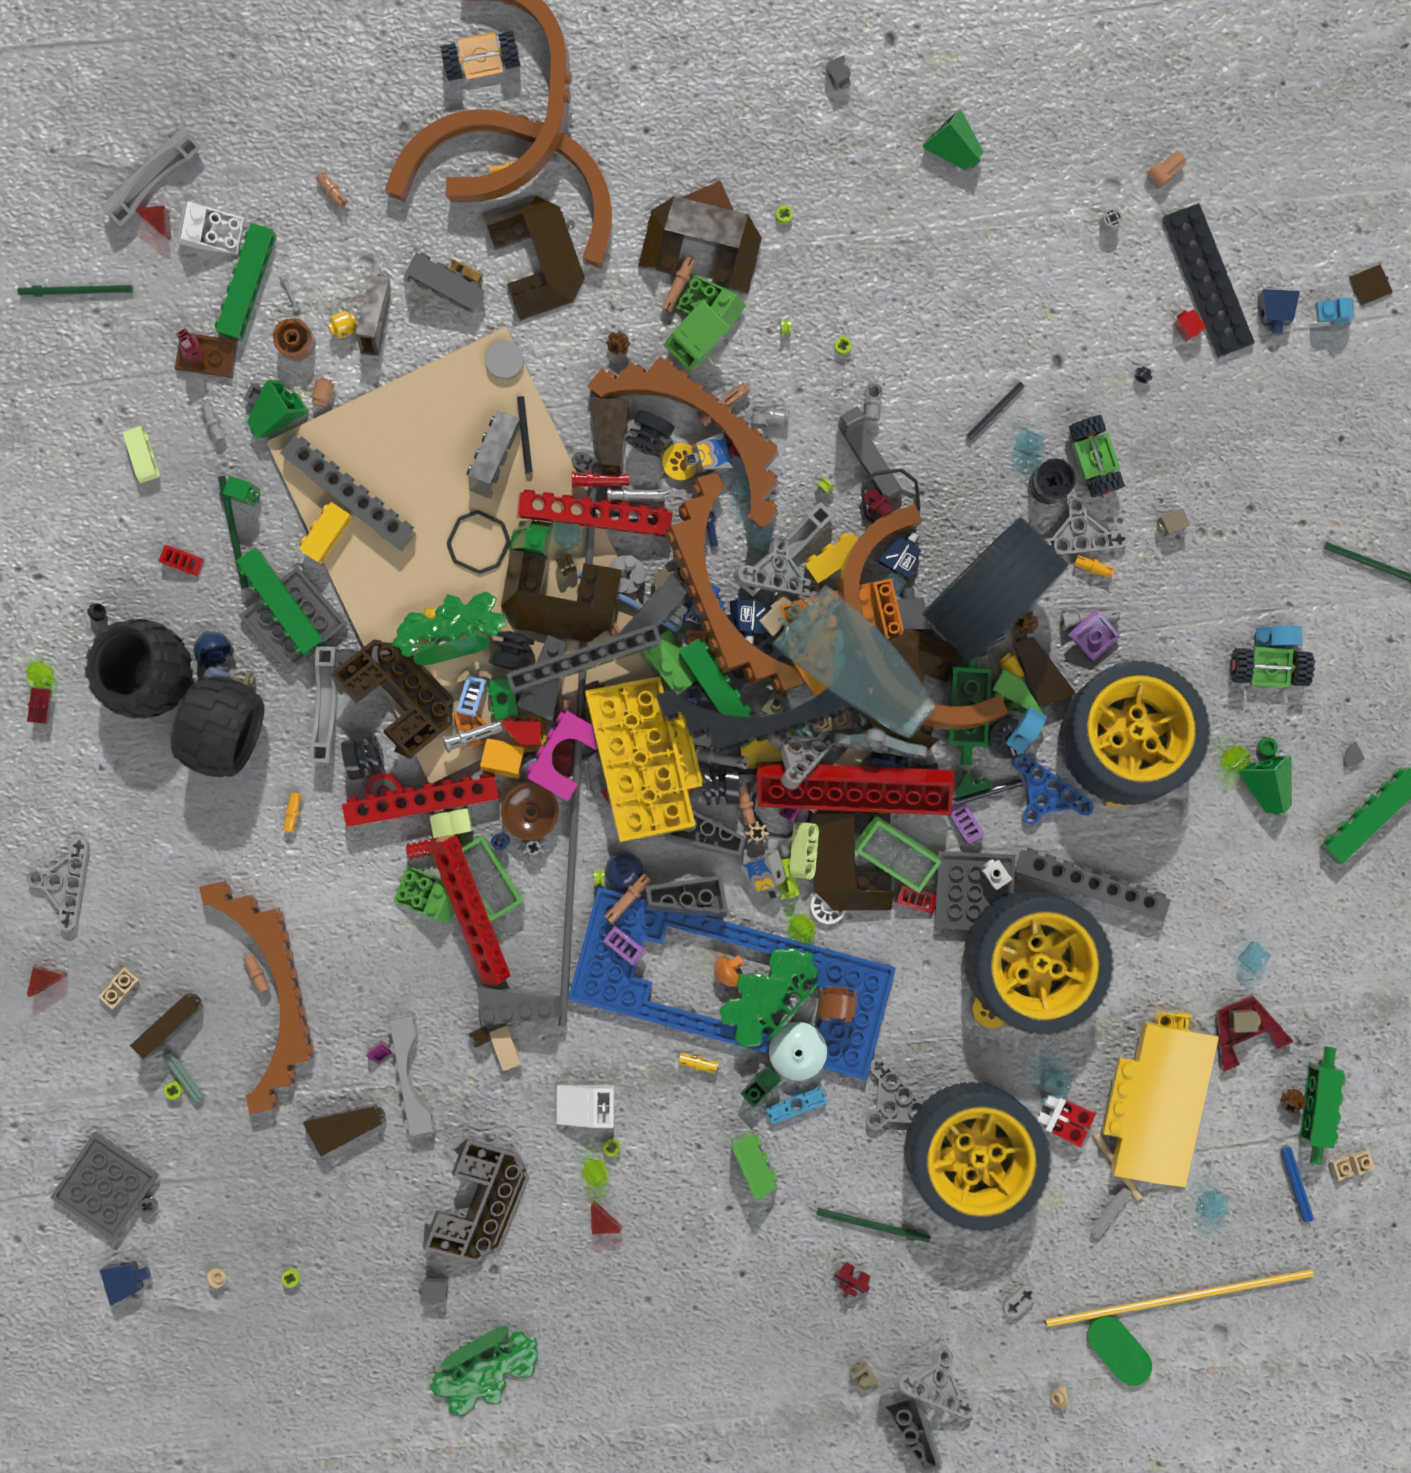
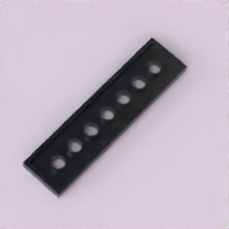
(1200, 290)

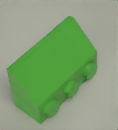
(669, 664)
(754, 1164)

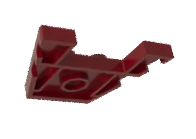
(1228, 1038)

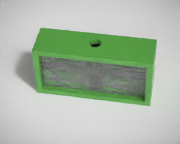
(897, 853)
(491, 878)

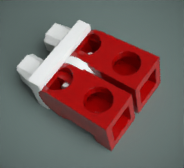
(1060, 1116)

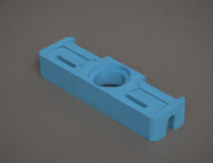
(784, 1110)

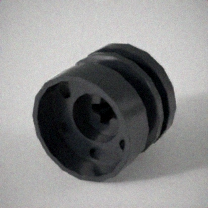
(651, 431)
(1061, 477)
(511, 650)
(997, 742)
(362, 757)
(721, 785)

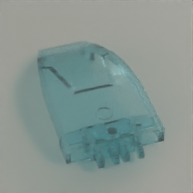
(854, 661)

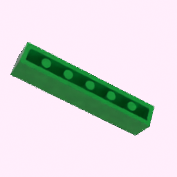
(245, 282)
(281, 602)
(713, 681)
(1369, 817)

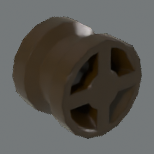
(566, 564)
(479, 1036)

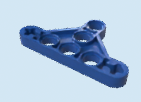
(1055, 798)

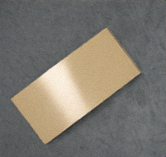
(770, 620)
(835, 724)
(118, 988)
(505, 1048)
(1351, 1164)

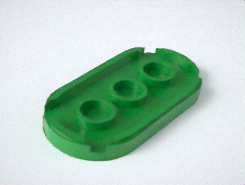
(1119, 1350)

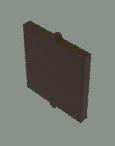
(1371, 284)

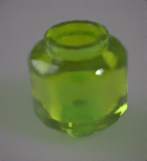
(40, 674)
(1235, 758)
(802, 927)
(595, 1173)

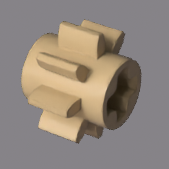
(757, 828)

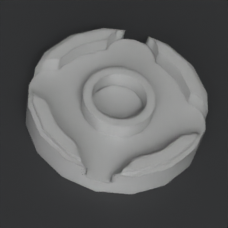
(504, 359)

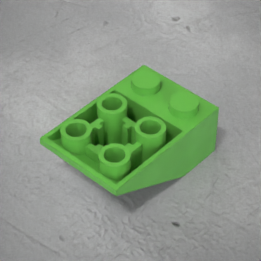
(722, 301)
(696, 336)
(1013, 692)
(424, 894)

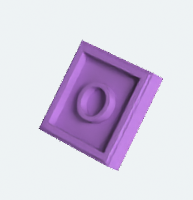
(1094, 635)

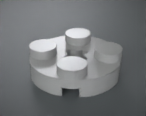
(637, 577)

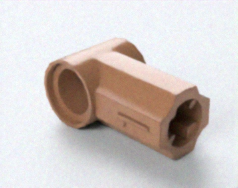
(1163, 172)

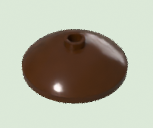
(516, 806)

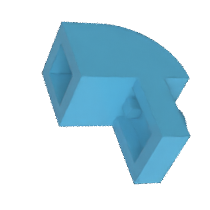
(1336, 311)
(1279, 636)
(1027, 730)

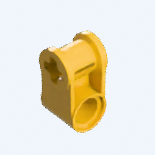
(1177, 1019)

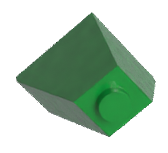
(955, 142)
(275, 409)
(532, 537)
(1270, 783)

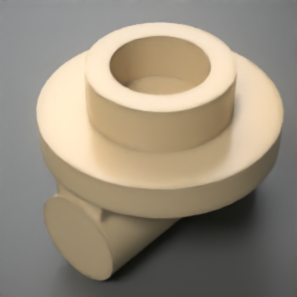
(215, 1278)
(1059, 1397)

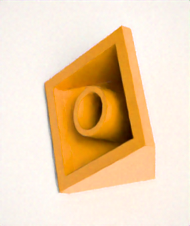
(502, 758)

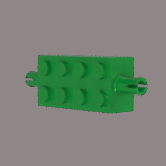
(967, 688)
(1322, 1105)

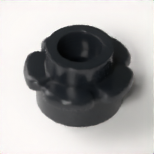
(1143, 374)
(99, 609)

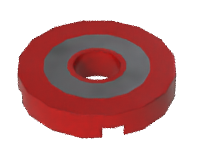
(381, 780)

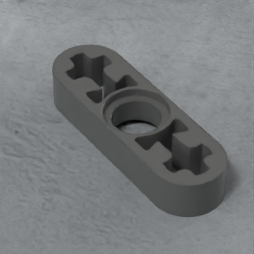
(587, 458)

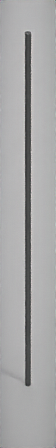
(574, 808)

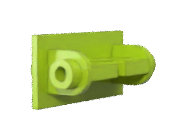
(788, 887)

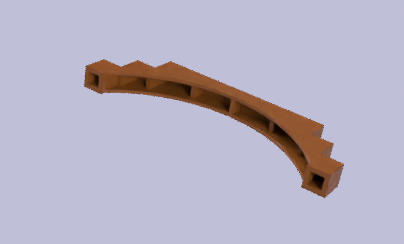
(668, 382)
(728, 644)
(293, 1035)

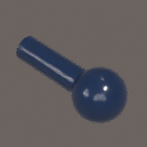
(711, 529)

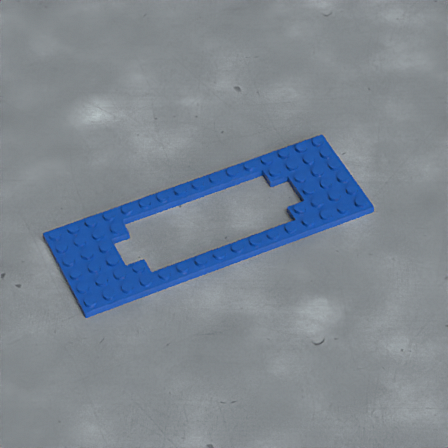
(610, 984)

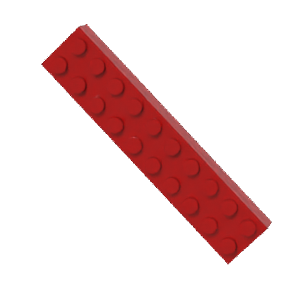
(859, 789)

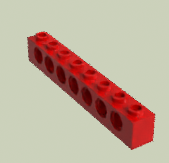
(526, 511)
(353, 816)
(469, 909)

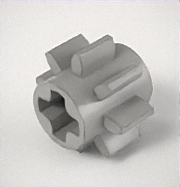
(529, 850)

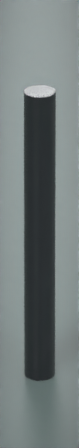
(995, 411)
(524, 434)
(987, 792)

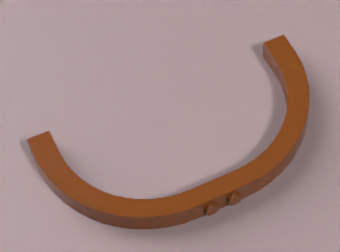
(520, 127)
(537, 156)
(848, 589)

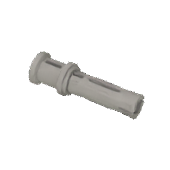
(625, 495)
(1074, 620)
(463, 738)
(713, 758)

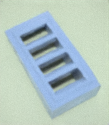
(471, 680)

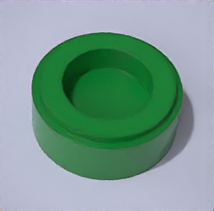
(1267, 746)

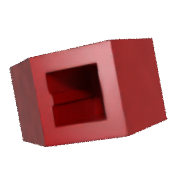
(525, 732)

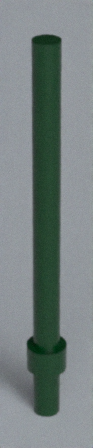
(39, 291)
(232, 529)
(1367, 561)
(910, 1234)

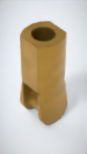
(469, 273)

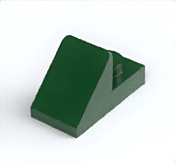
(966, 787)

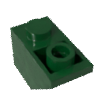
(760, 1085)

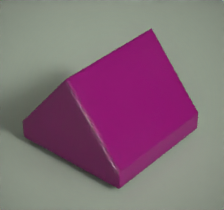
(790, 814)
(379, 1052)

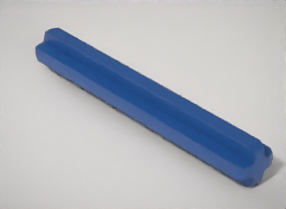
(1297, 1184)

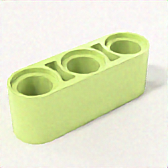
(141, 454)
(804, 850)

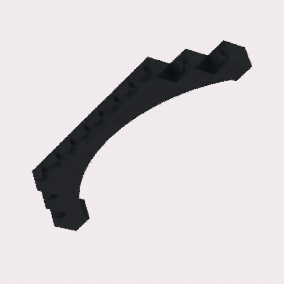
(734, 731)

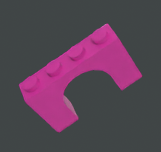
(542, 771)

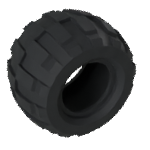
(114, 661)
(217, 726)

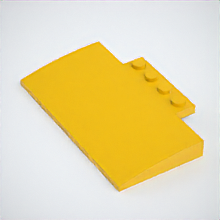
(643, 760)
(1159, 1104)

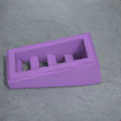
(972, 838)
(639, 954)

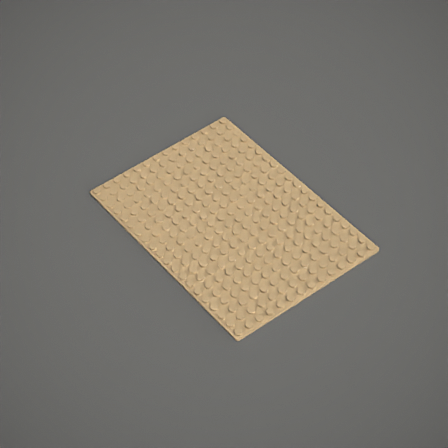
(413, 453)

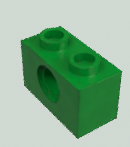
(242, 491)
(507, 710)

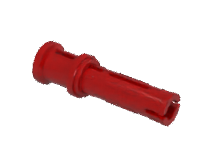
(590, 479)

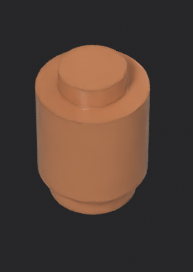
(322, 392)

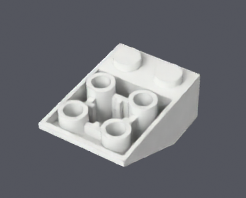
(209, 229)
(586, 1105)

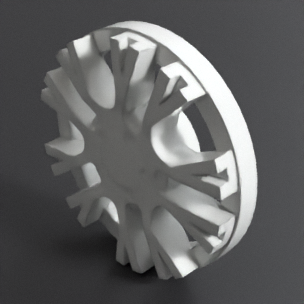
(826, 909)

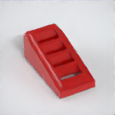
(165, 556)
(901, 894)

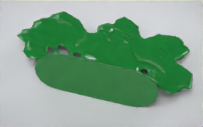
(451, 622)
(765, 995)
(484, 1376)

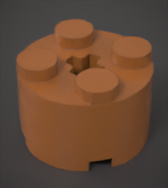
(286, 331)
(837, 1003)

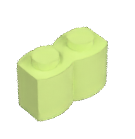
(452, 822)

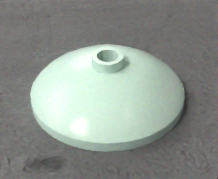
(794, 1037)

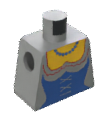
(710, 455)
(765, 873)

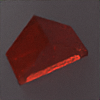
(158, 218)
(563, 756)
(42, 979)
(602, 1221)

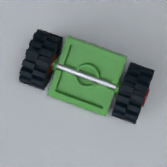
(1096, 456)
(1272, 667)

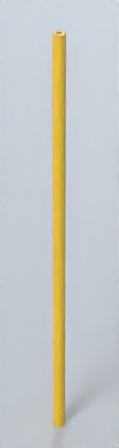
(1179, 1298)

